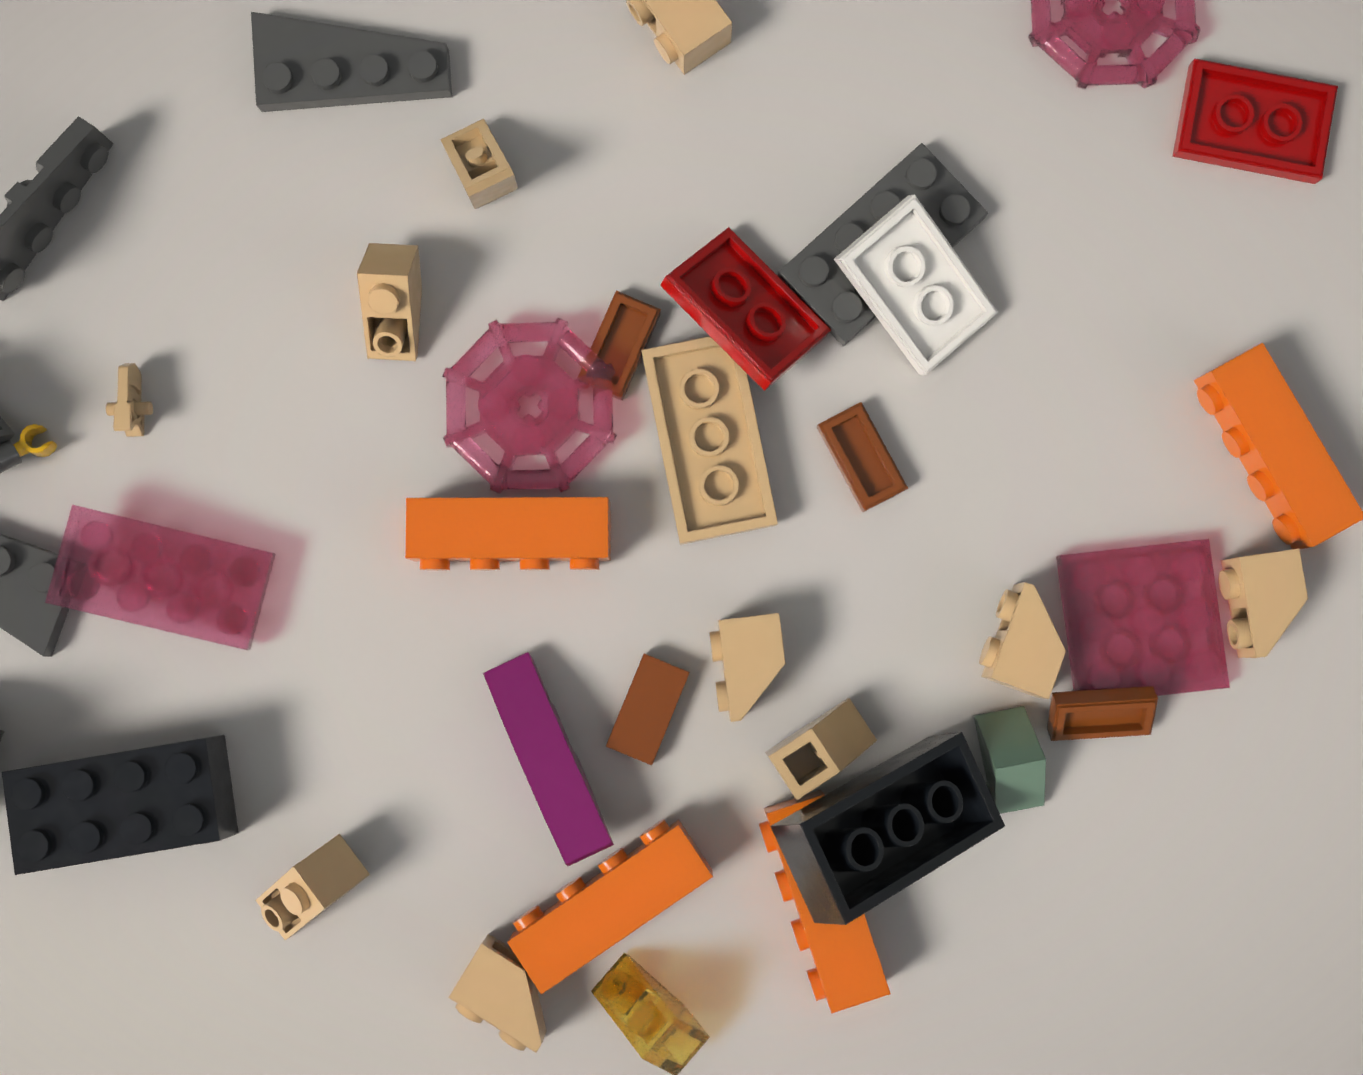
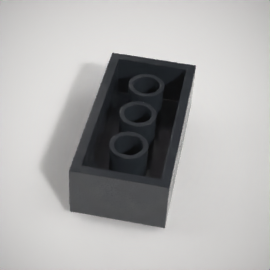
(119, 804)
(887, 828)

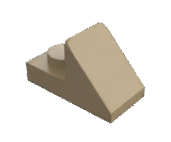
(479, 163)

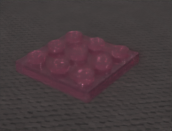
(1143, 618)

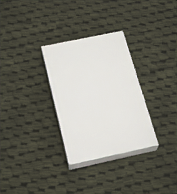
(916, 285)

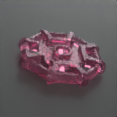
(1113, 33)
(500, 405)

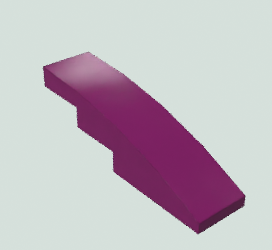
(548, 759)

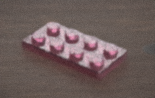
(160, 577)

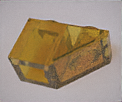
(650, 1016)

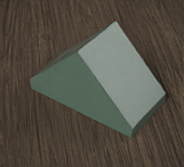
(1011, 759)

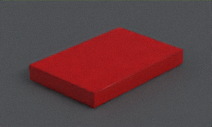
(1255, 121)
(745, 308)

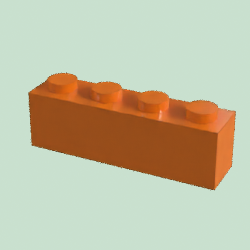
(1278, 449)
(508, 530)
(608, 906)
(843, 955)

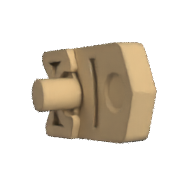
(129, 409)

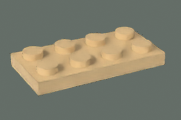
(708, 441)

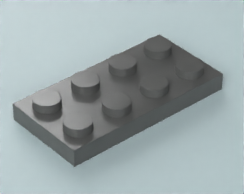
(819, 279)

